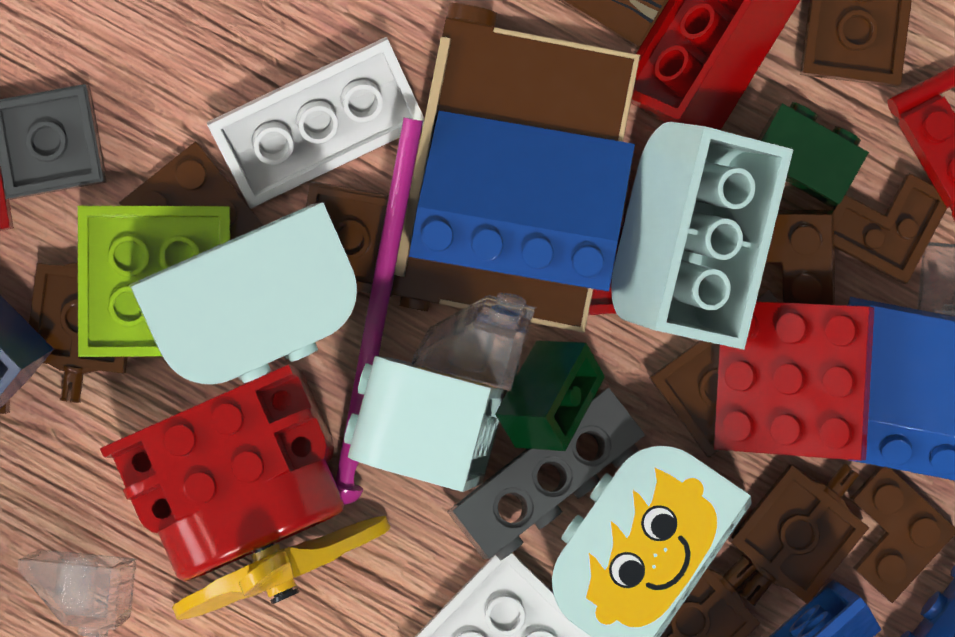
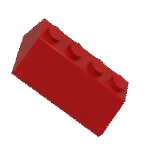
(705, 57)

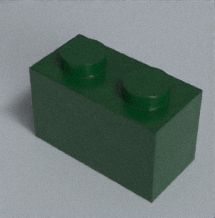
(821, 159)
(550, 395)

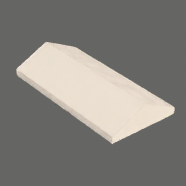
(316, 122)

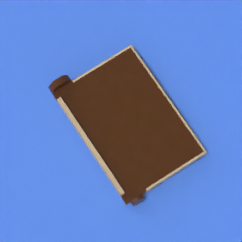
(519, 82)

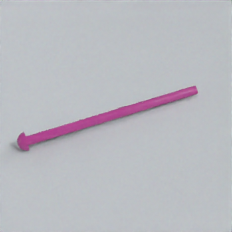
(381, 288)

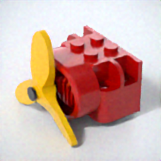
(236, 483)

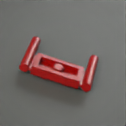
(930, 130)

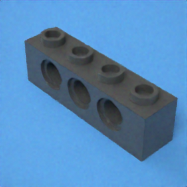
(478, 512)

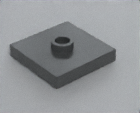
(49, 142)

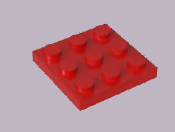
(798, 383)

